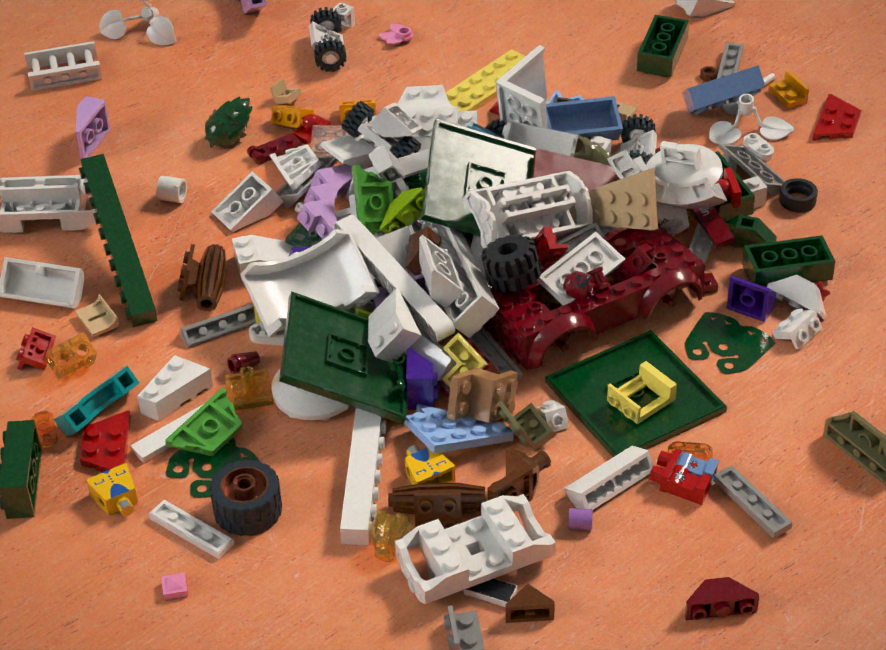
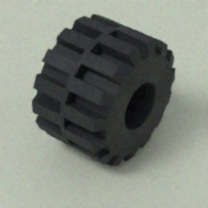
(511, 263)

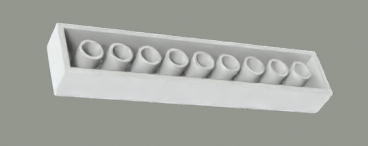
(476, 303)

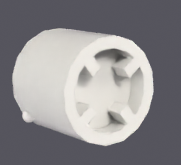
(171, 189)

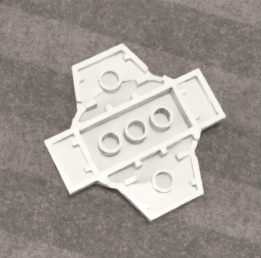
(427, 104)

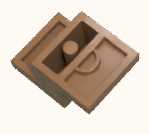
(478, 392)

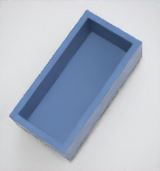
(723, 89)
(586, 117)

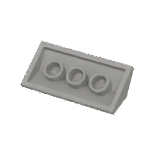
(753, 166)
(290, 196)

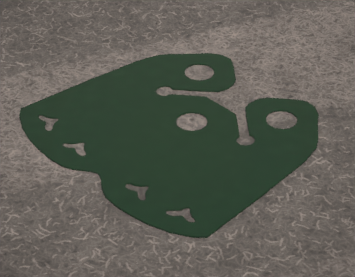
(736, 337)
(226, 455)

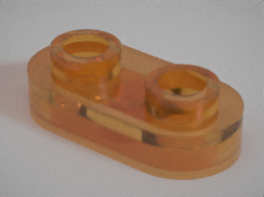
(46, 428)
(698, 450)

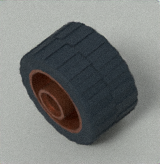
(246, 497)

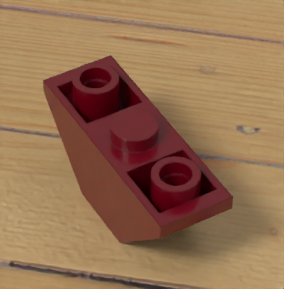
(720, 599)

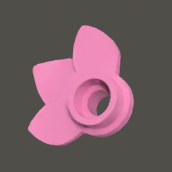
(397, 34)

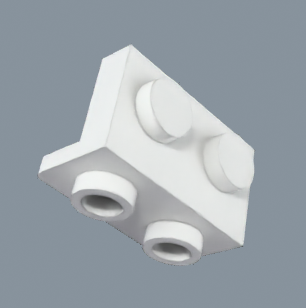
(799, 327)

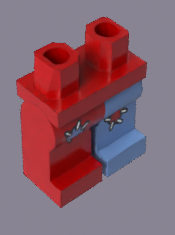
(684, 475)

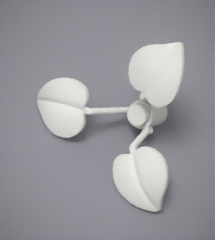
(160, 32)
(726, 133)

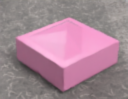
(174, 586)

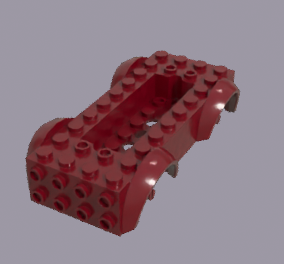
(531, 326)

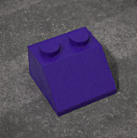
(750, 299)
(420, 381)

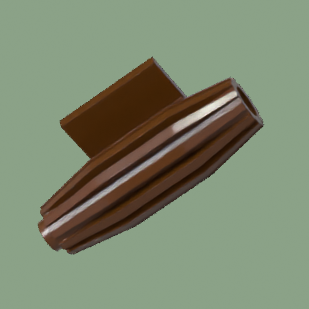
(206, 276)
(437, 501)

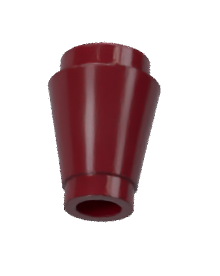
(242, 360)

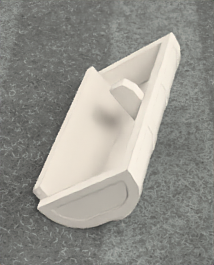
(41, 283)

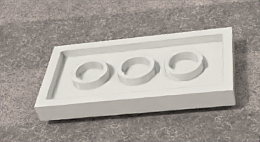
(585, 257)

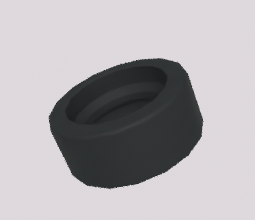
(796, 204)

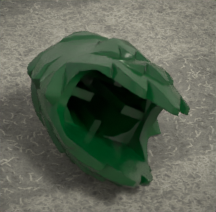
(228, 122)

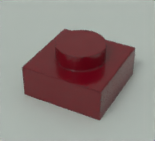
(710, 283)

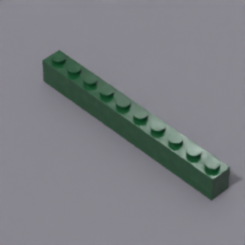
(118, 241)

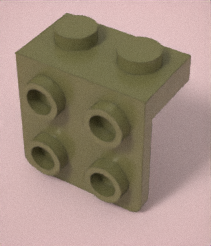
(528, 426)

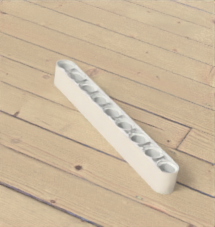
(393, 275)

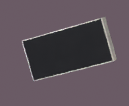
(493, 591)

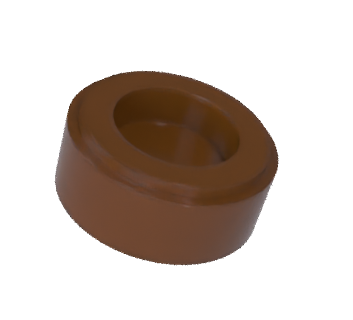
(708, 73)

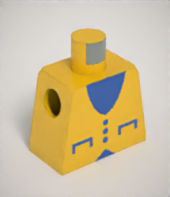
(427, 467)
(114, 490)

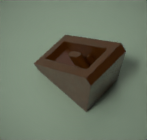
(529, 606)

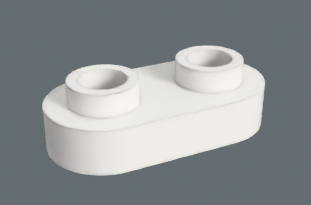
(759, 146)

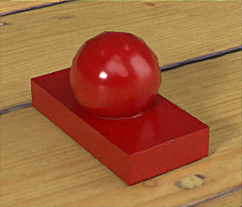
(304, 133)
(731, 187)

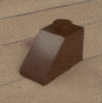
(412, 258)

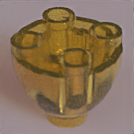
(386, 531)

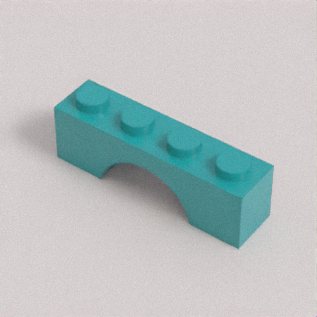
(96, 400)

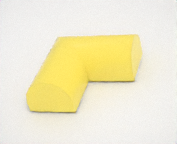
(463, 355)

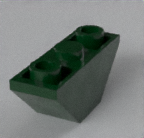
(749, 231)

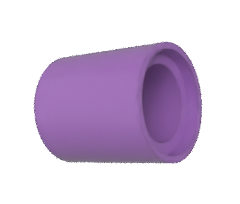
(580, 519)

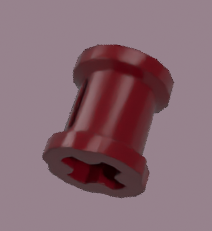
(599, 278)

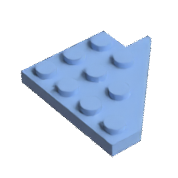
(449, 435)

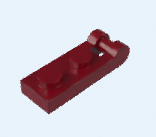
(278, 146)

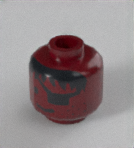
(579, 285)

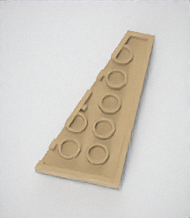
(625, 202)

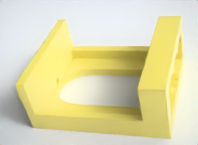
(649, 377)

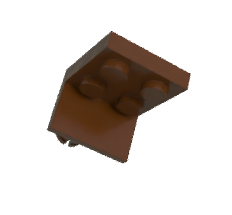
(521, 475)

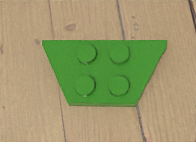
(371, 198)
(208, 427)

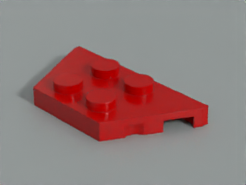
(837, 119)
(106, 442)

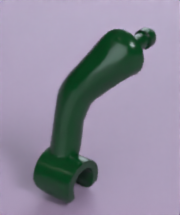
(400, 367)

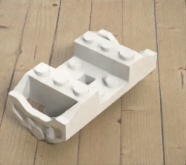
(44, 199)
(505, 207)
(474, 549)

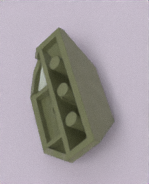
(859, 441)

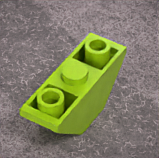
(403, 210)

